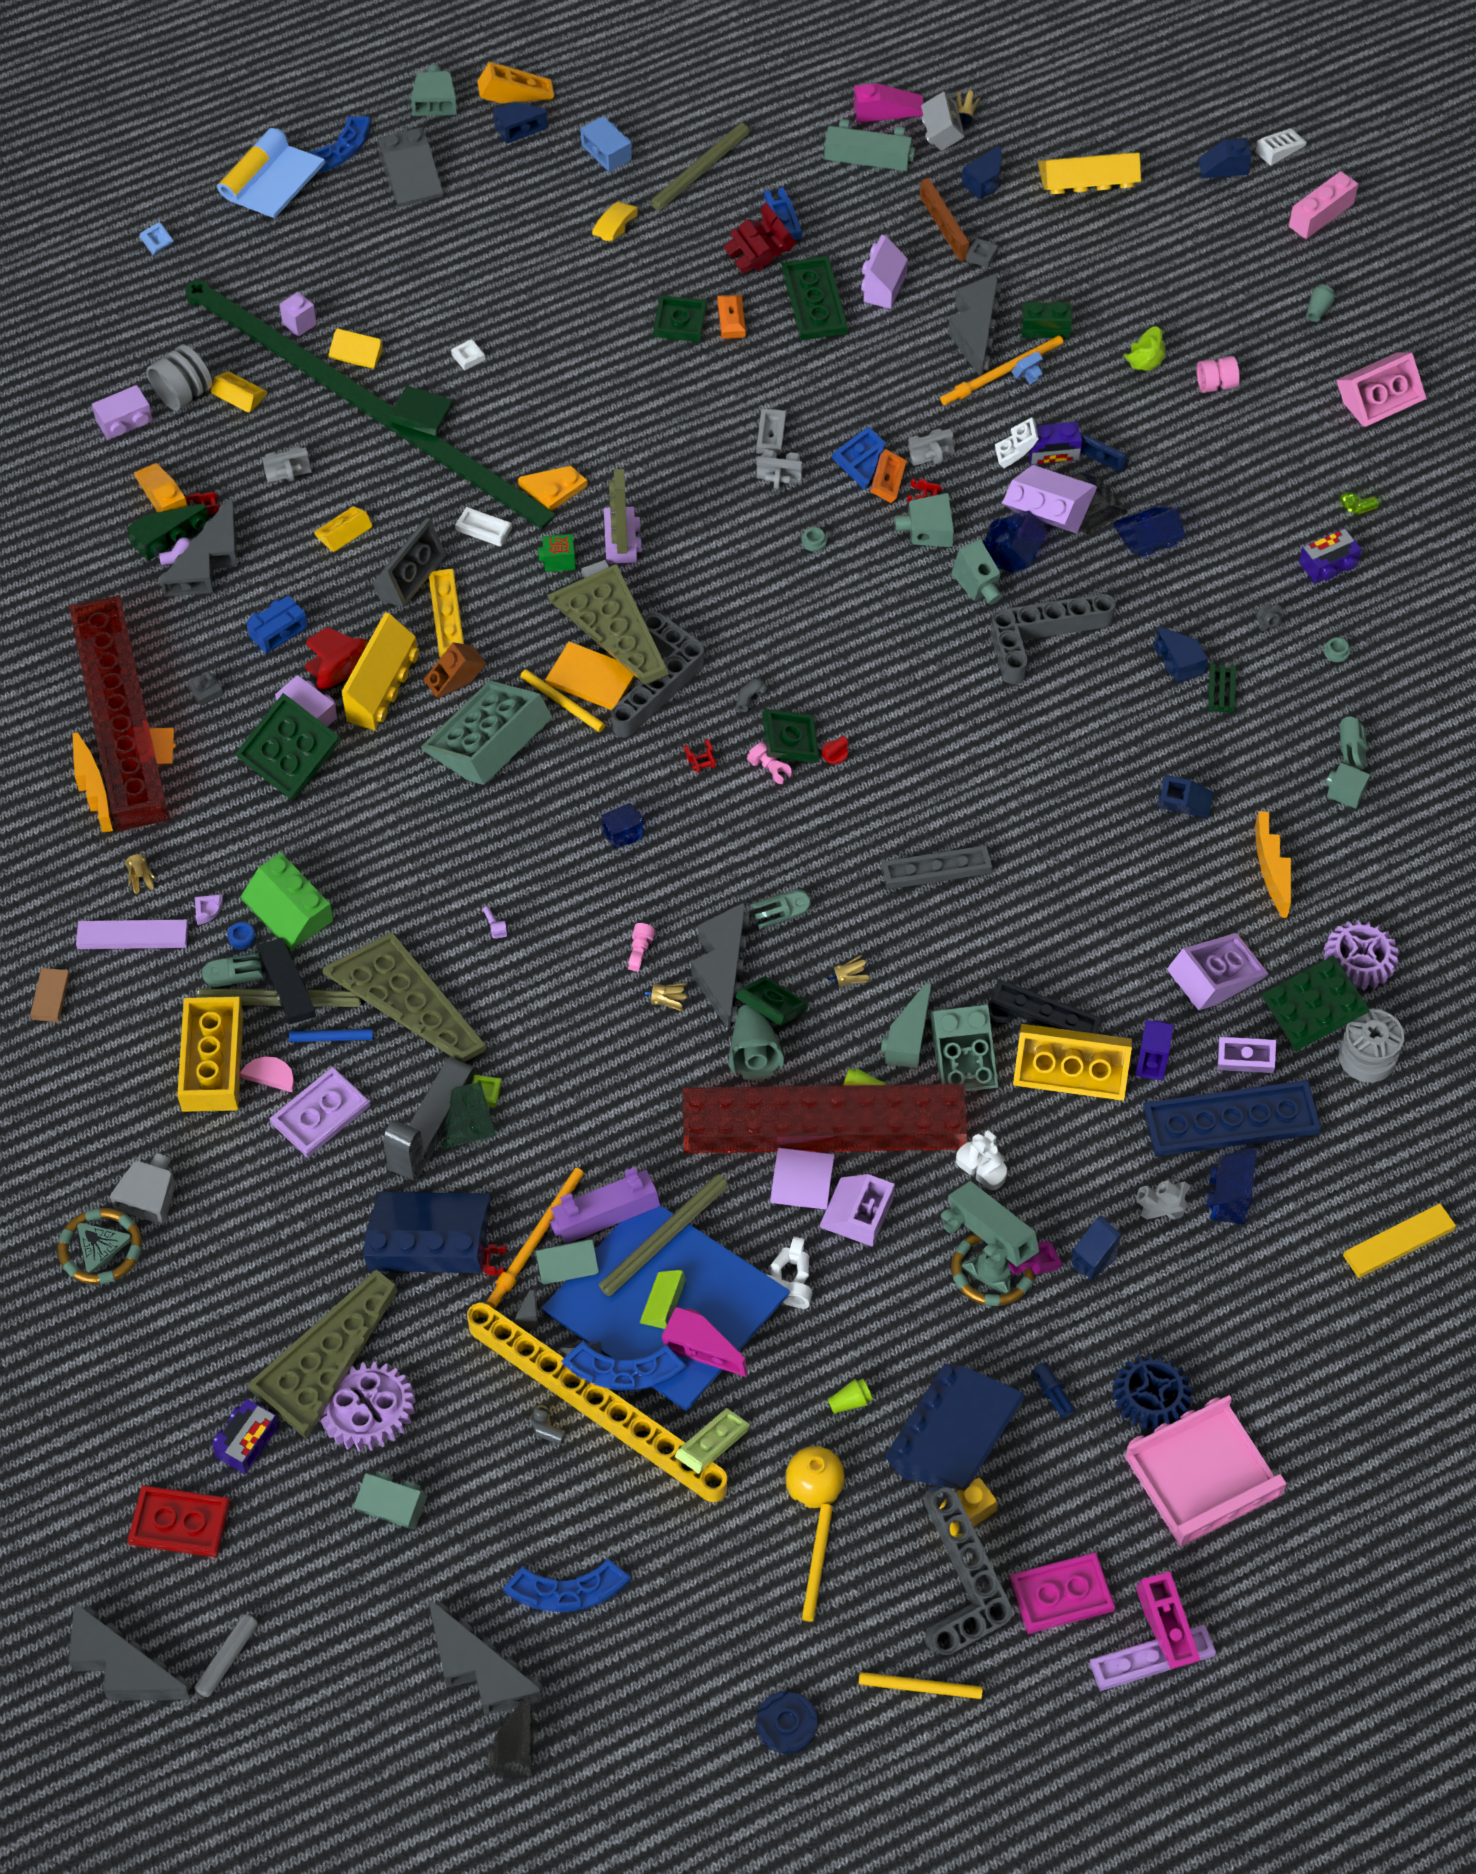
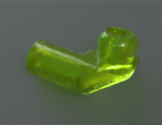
(1356, 504)

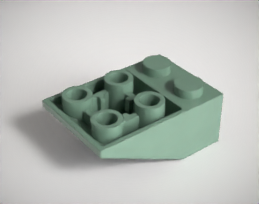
(964, 1047)

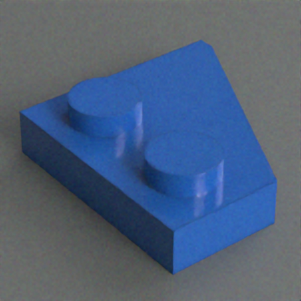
(860, 456)

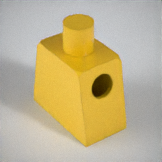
(977, 1502)

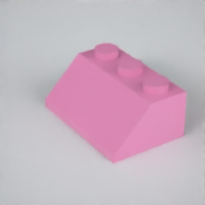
(1382, 388)

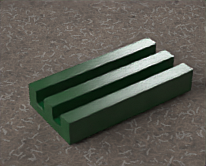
(1222, 671)

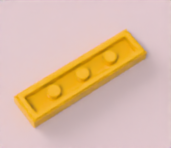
(445, 609)
(1399, 1240)

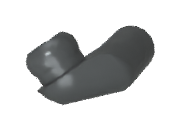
(543, 1427)

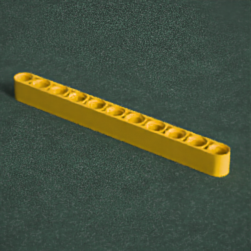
(582, 1394)

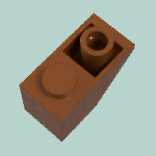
(454, 669)

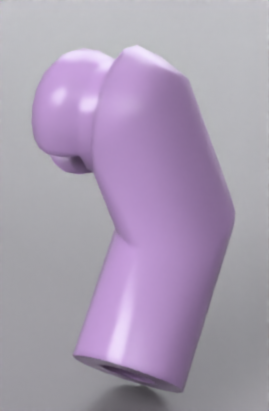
(169, 557)

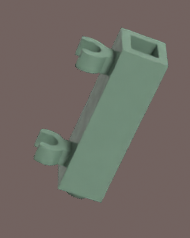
(868, 147)
(993, 1223)

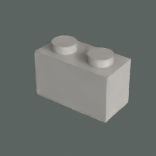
(942, 121)

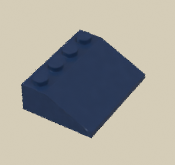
(427, 1232)
(953, 1428)

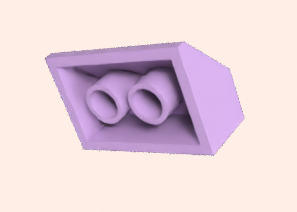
(1050, 497)

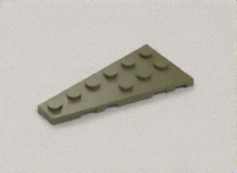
(610, 616)
(399, 987)
(313, 1367)

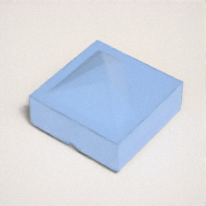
(156, 238)

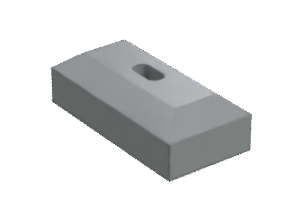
(771, 423)

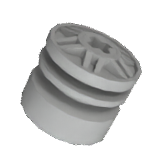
(179, 377)
(1371, 1046)

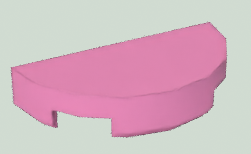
(269, 1072)

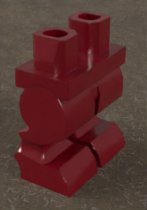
(759, 241)

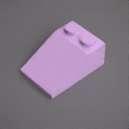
(1216, 970)

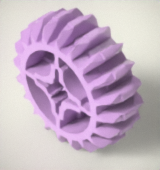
(1360, 945)

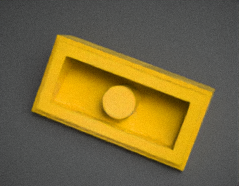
(355, 348)
(237, 391)
(344, 528)

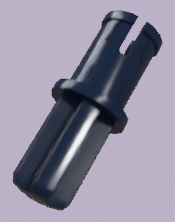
(1053, 1389)

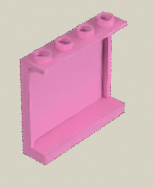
(1202, 1471)

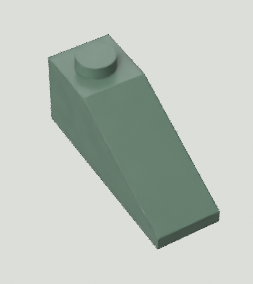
(907, 1032)

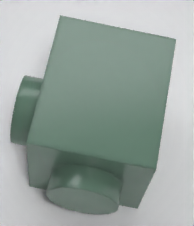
(1347, 785)

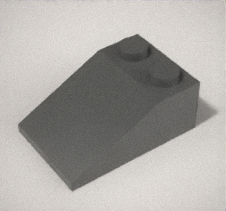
(409, 166)

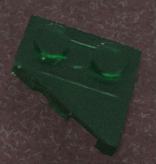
(468, 1116)

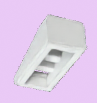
(1273, 155)

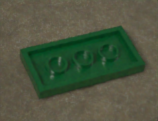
(814, 298)

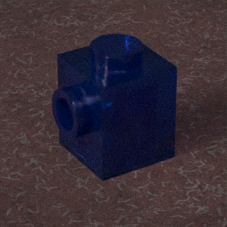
(622, 825)

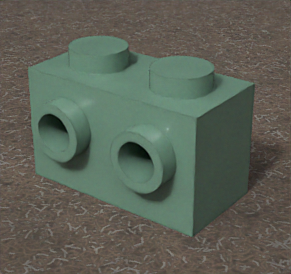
(390, 1500)

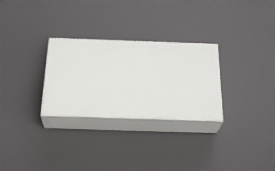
(483, 526)

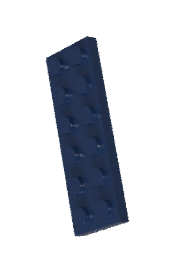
(1231, 1118)

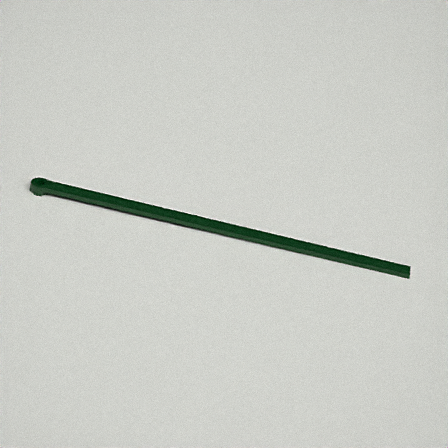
(367, 403)

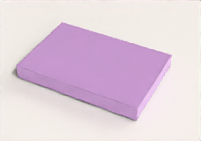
(320, 1112)

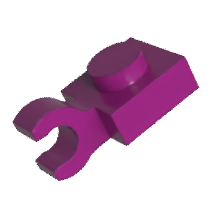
(1043, 1262)

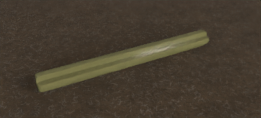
(700, 166)
(268, 997)
(663, 1235)

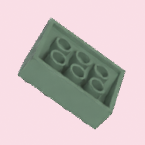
(488, 731)

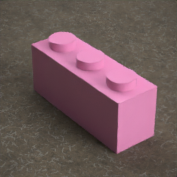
(1323, 205)

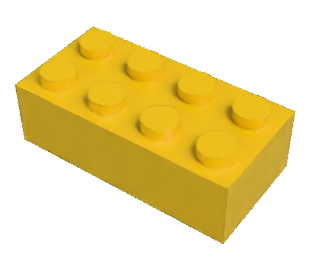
(210, 1054)

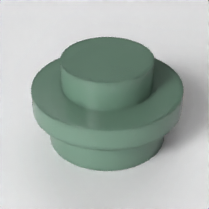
(814, 539)
(1337, 649)

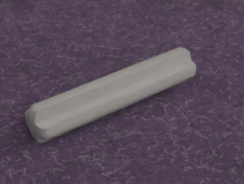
(226, 1655)

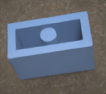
(606, 143)

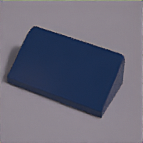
(1104, 453)

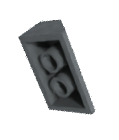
(410, 566)

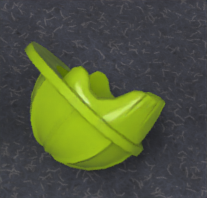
(1148, 351)

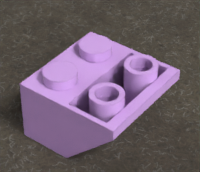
(883, 273)
(859, 1207)

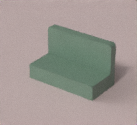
(566, 1261)

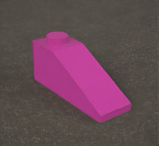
(883, 102)
(697, 1339)
(1167, 1619)

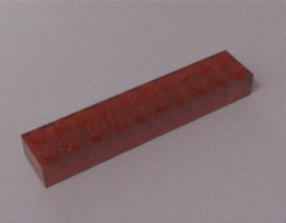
(118, 713)
(824, 1118)

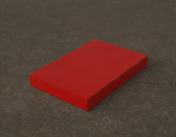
(179, 1521)

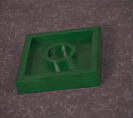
(680, 318)
(420, 410)
(790, 735)
(772, 1000)

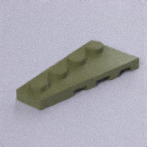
(618, 510)

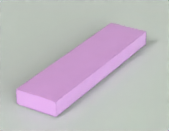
(132, 934)
(1142, 1661)

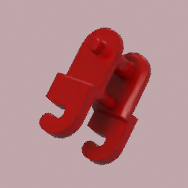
(926, 487)
(205, 498)
(693, 759)
(493, 1249)

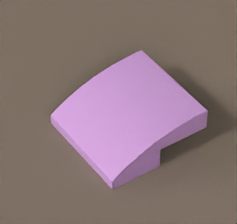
(802, 1178)

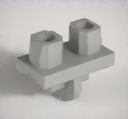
(931, 447)
(286, 464)
(779, 469)
(1165, 1200)

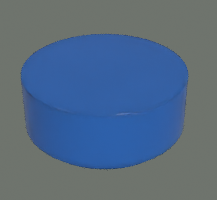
(241, 935)

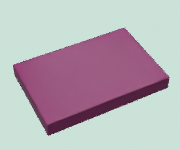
(1061, 1593)

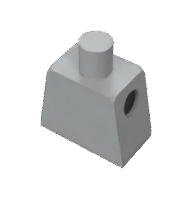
(146, 1190)

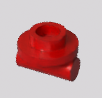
(835, 751)

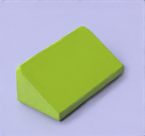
(663, 1298)

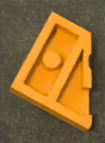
(553, 486)

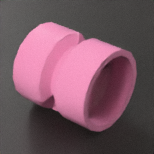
(1218, 374)

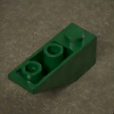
(163, 529)

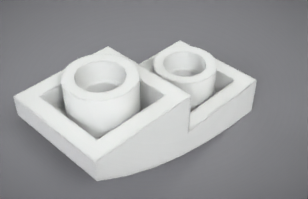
(1014, 447)

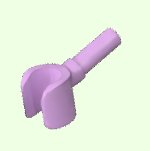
(498, 929)

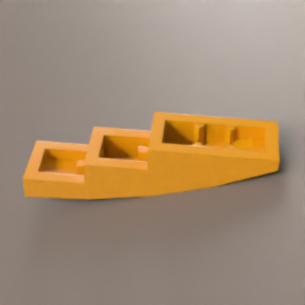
(89, 779)
(1274, 869)

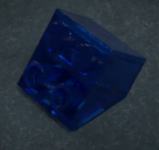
(1014, 541)

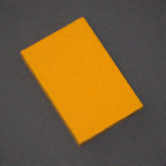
(590, 676)

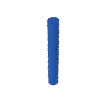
(331, 1035)

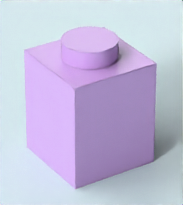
(298, 314)

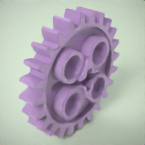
(388, 1390)

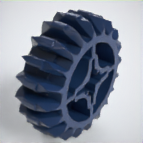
(1134, 1403)

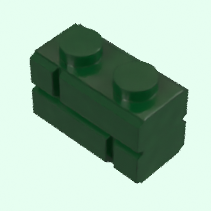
(1046, 319)

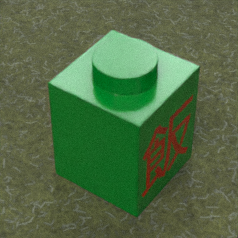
(557, 553)

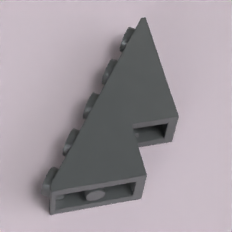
(974, 322)
(209, 550)
(719, 968)
(471, 1659)
(126, 1668)

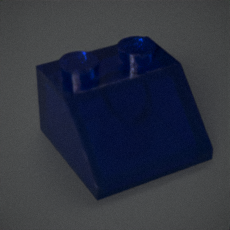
(1150, 529)
(1232, 1186)

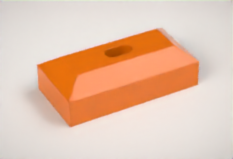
(731, 324)
(892, 468)

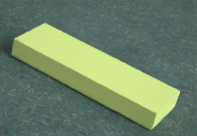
(712, 1440)

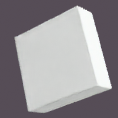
(468, 354)

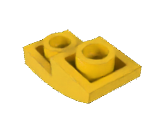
(613, 221)

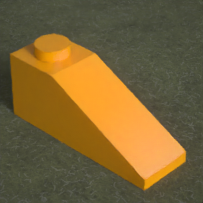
(512, 85)
(160, 488)

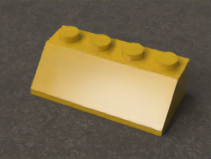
(1090, 171)
(379, 673)
(1072, 1062)

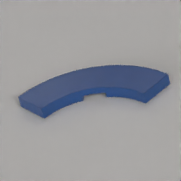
(347, 145)
(623, 1374)
(568, 1595)

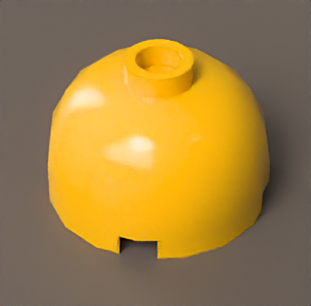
(815, 1476)

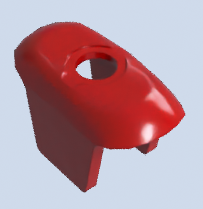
(333, 657)

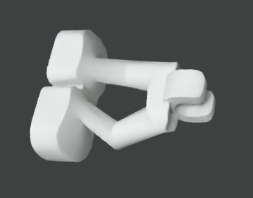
(975, 1156)
(800, 1294)

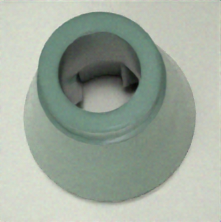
(1320, 301)

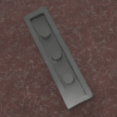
(936, 867)

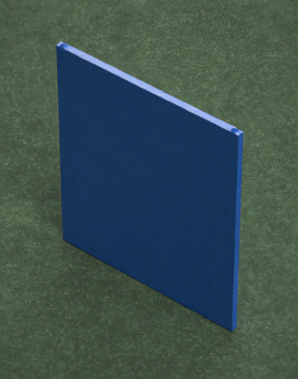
(717, 1285)

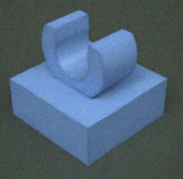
(1029, 368)

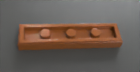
(944, 219)

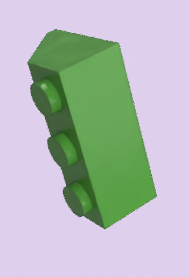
(287, 902)

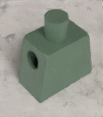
(433, 93)
(928, 521)
(977, 572)

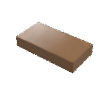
(50, 995)

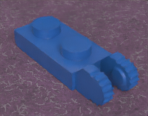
(785, 212)

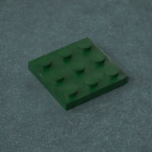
(288, 747)
(1315, 1003)

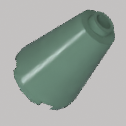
(754, 1046)

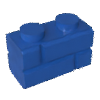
(276, 624)

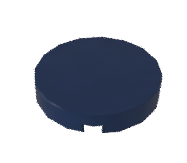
(786, 1722)

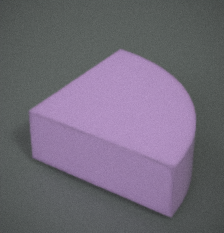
(207, 907)

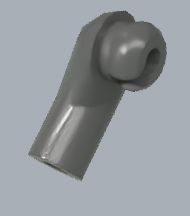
(747, 692)

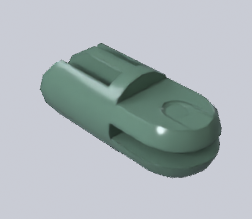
(1353, 742)
(788, 906)
(233, 970)

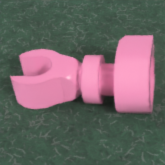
(759, 754)
(642, 936)

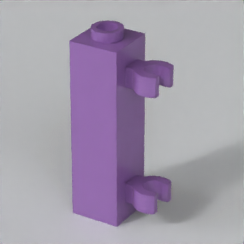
(604, 1206)

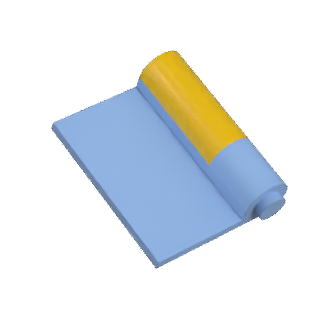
(269, 174)

